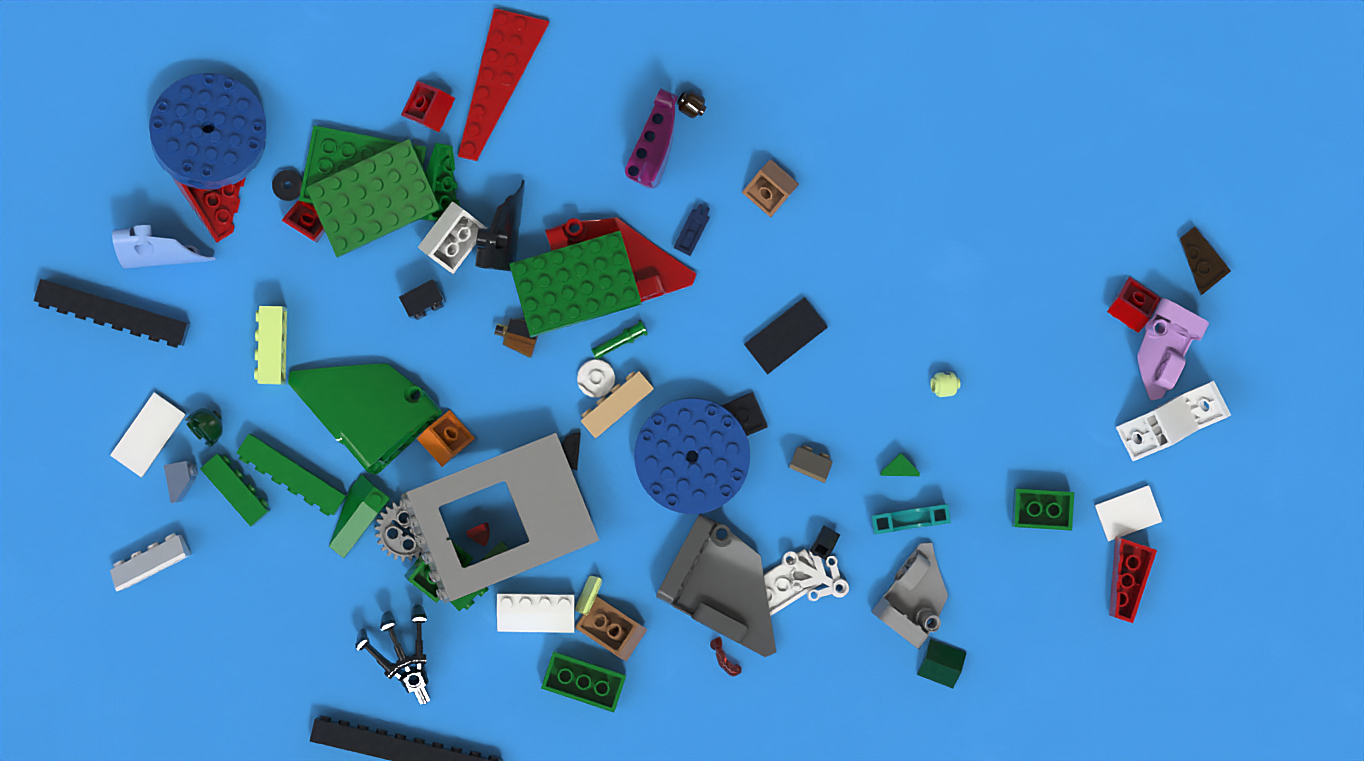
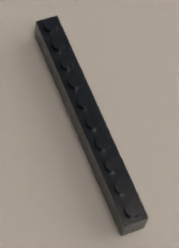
(384, 745)

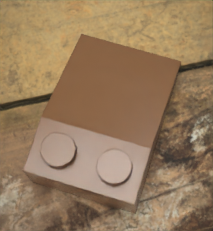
(611, 629)

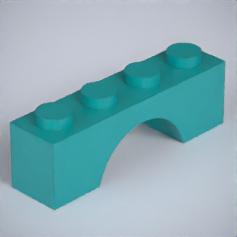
(910, 519)

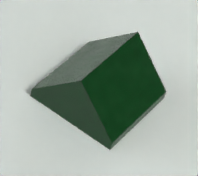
(942, 664)

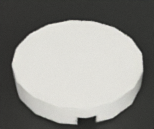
(596, 378)

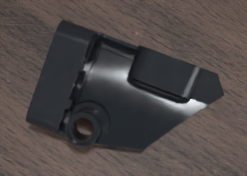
(502, 238)

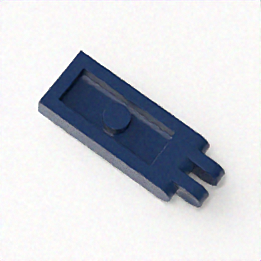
(692, 231)

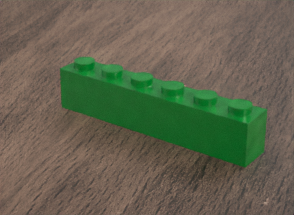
(291, 474)

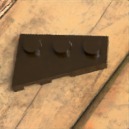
(1203, 260)

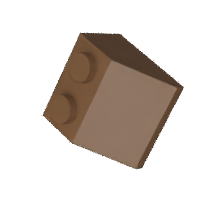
(770, 188)

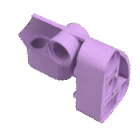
(1163, 351)

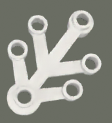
(818, 576)

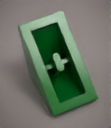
(899, 467)

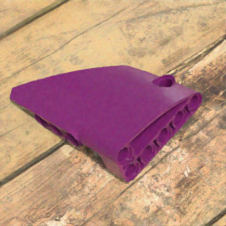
(659, 149)

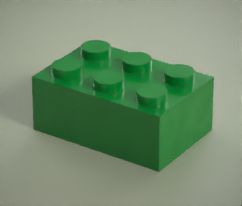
(1043, 509)
(419, 572)

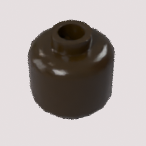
(691, 104)

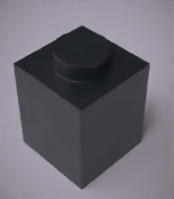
(824, 542)

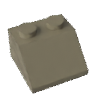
(811, 464)

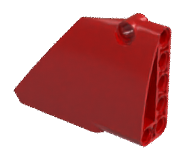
(652, 268)

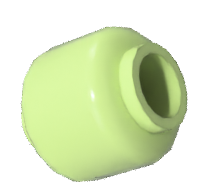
(945, 384)

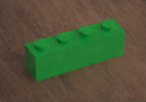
(235, 490)

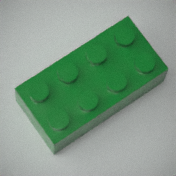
(583, 681)

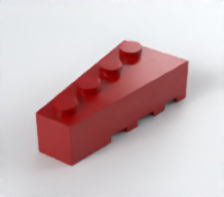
(1129, 576)

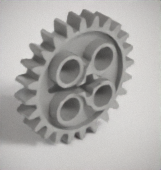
(395, 543)

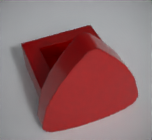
(480, 533)

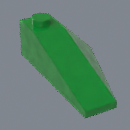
(442, 178)

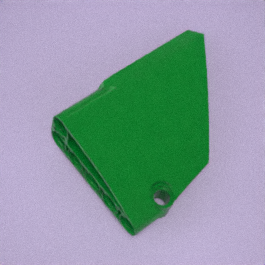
(367, 409)

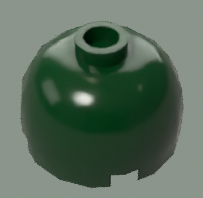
(205, 425)

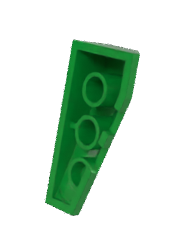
(358, 513)

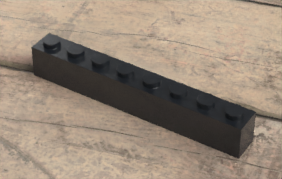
(111, 312)

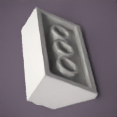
(150, 562)
(535, 612)

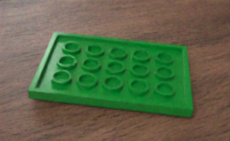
(337, 150)
(373, 198)
(575, 284)

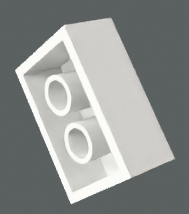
(451, 237)

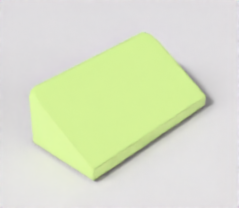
(588, 595)

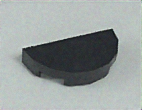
(571, 449)

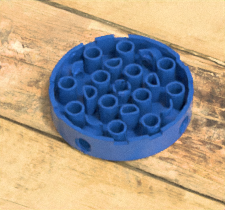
(203, 104)
(688, 484)

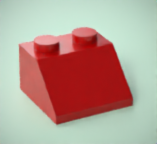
(428, 106)
(1134, 305)

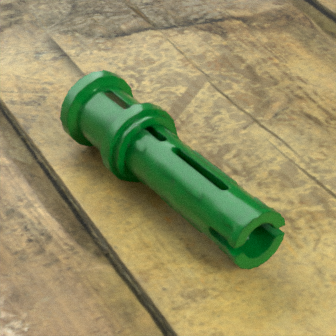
(628, 335)

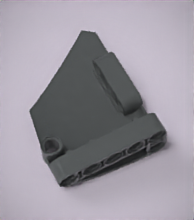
(721, 586)

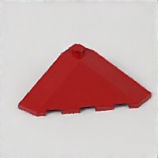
(214, 207)

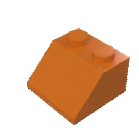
(445, 438)

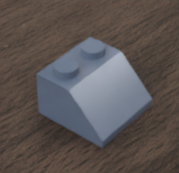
(179, 479)

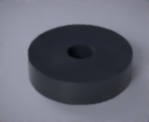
(279, 182)

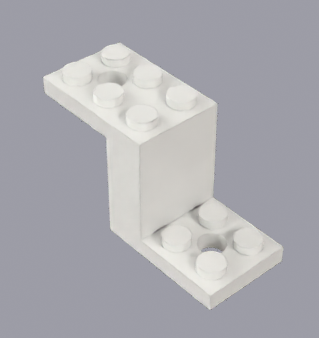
(1173, 421)

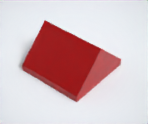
(305, 220)

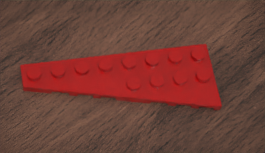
(505, 57)

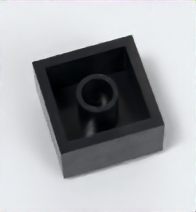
(422, 299)

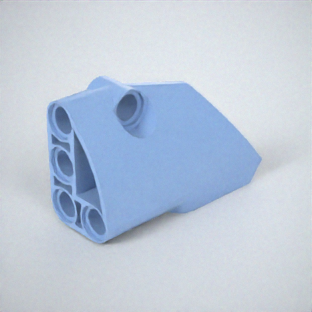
(139, 249)

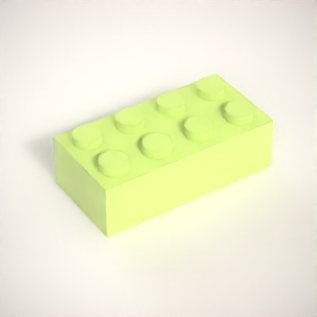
(271, 345)

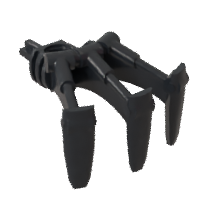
(391, 669)

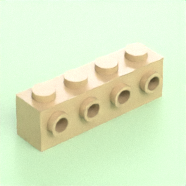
(617, 404)

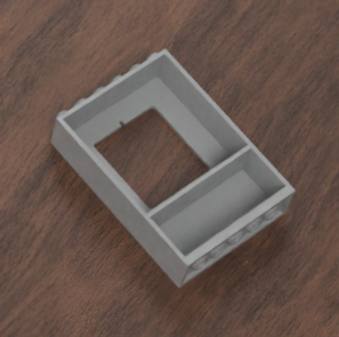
(544, 499)

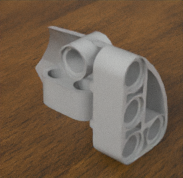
(914, 597)

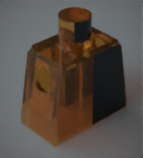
(517, 337)

